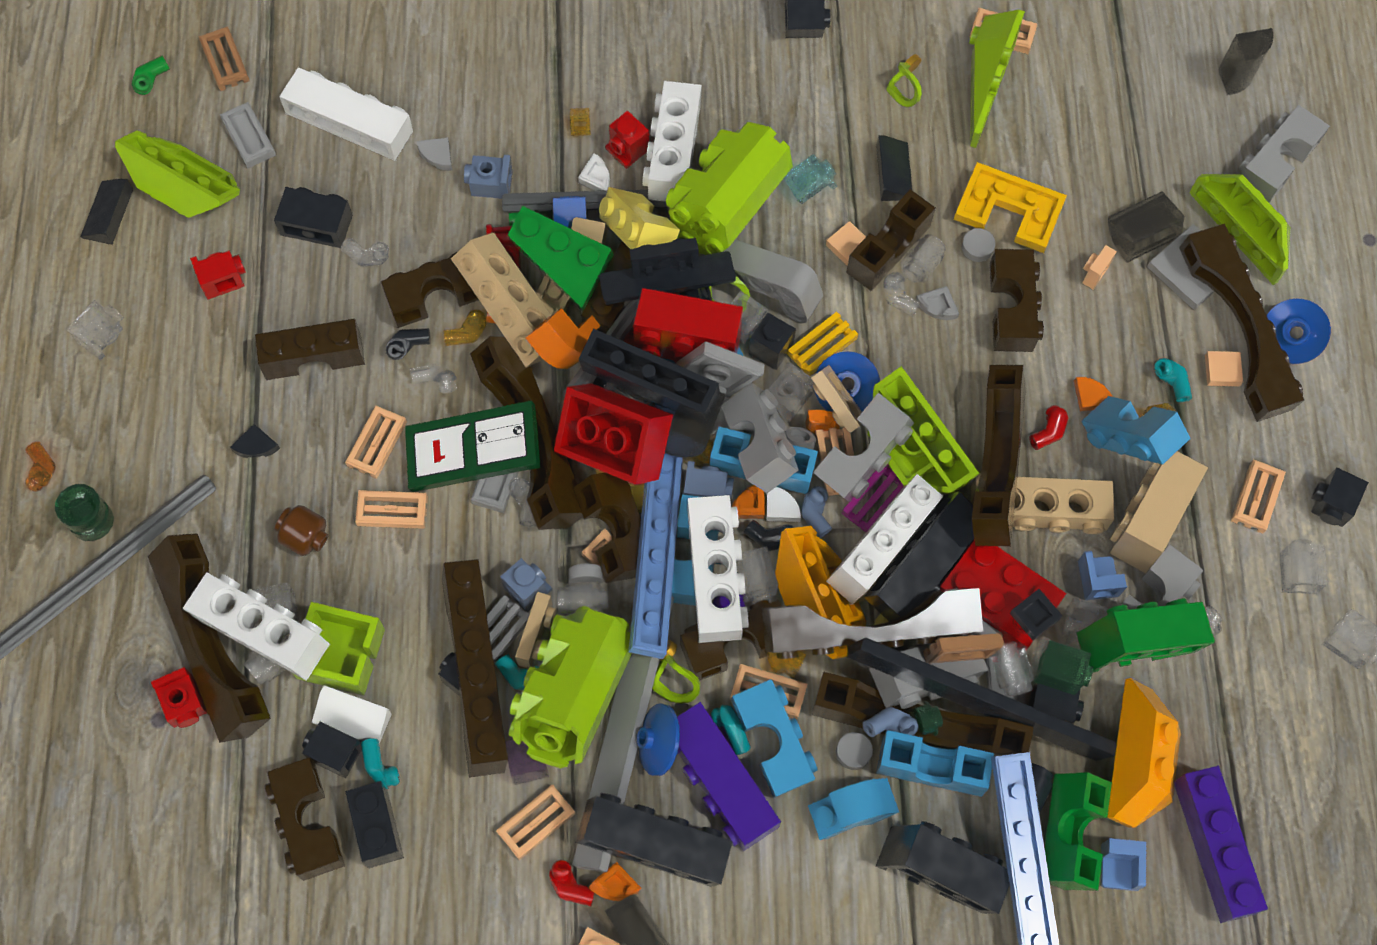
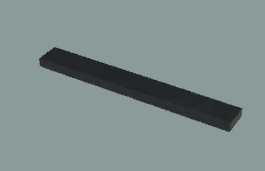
(980, 698)

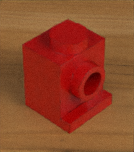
(627, 139)
(219, 273)
(174, 685)

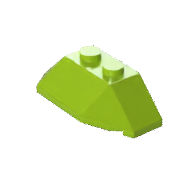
(175, 174)
(1249, 217)
(931, 447)

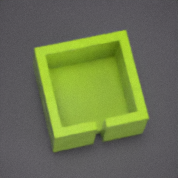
(352, 642)

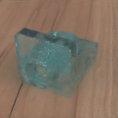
(810, 178)

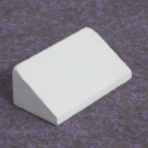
(351, 714)

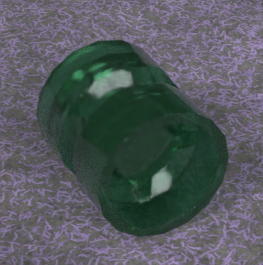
(84, 512)

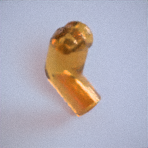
(42, 467)

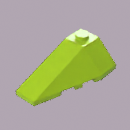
(989, 60)

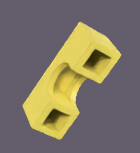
(632, 219)

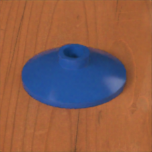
(1310, 319)
(859, 369)
(658, 739)

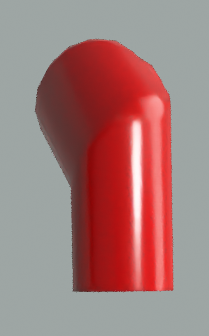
(1055, 428)
(566, 885)

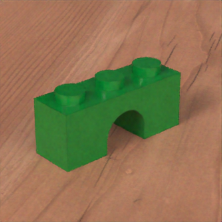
(1074, 804)

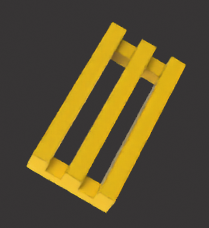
(842, 327)

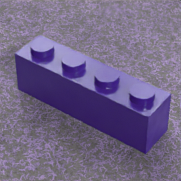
(724, 780)
(1220, 845)

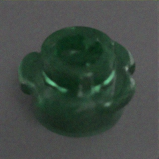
(928, 719)

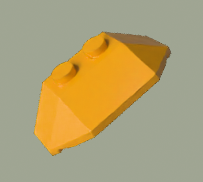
(802, 574)
(1143, 757)

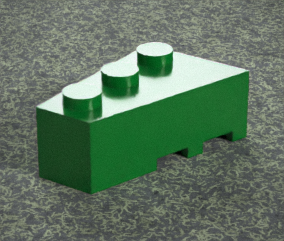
(561, 254)
(1146, 633)

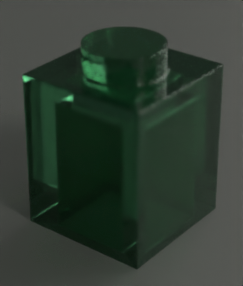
(1063, 668)

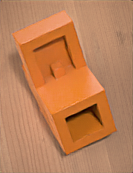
(560, 340)

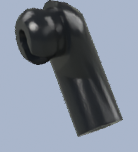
(765, 537)

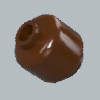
(301, 530)

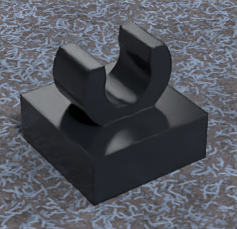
(1036, 614)

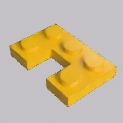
(1034, 202)

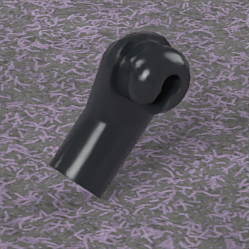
(404, 340)

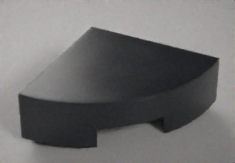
(254, 444)

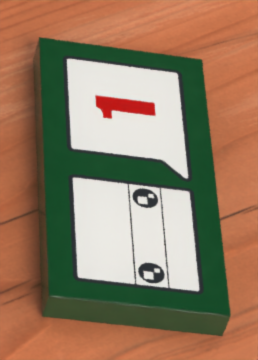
(472, 446)

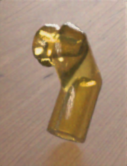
(469, 331)

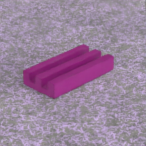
(857, 519)

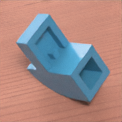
(853, 807)

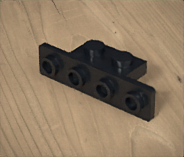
(668, 269)

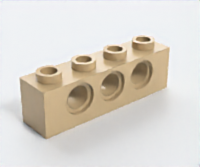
(502, 292)
(1092, 495)

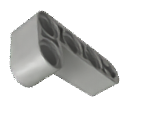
(777, 277)

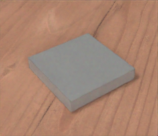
(1173, 271)
(722, 366)

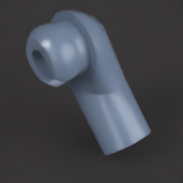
(813, 508)
(892, 720)

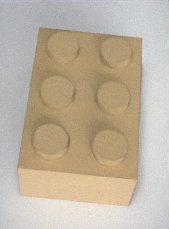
(1156, 510)

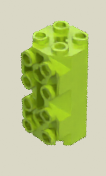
(734, 183)
(571, 687)

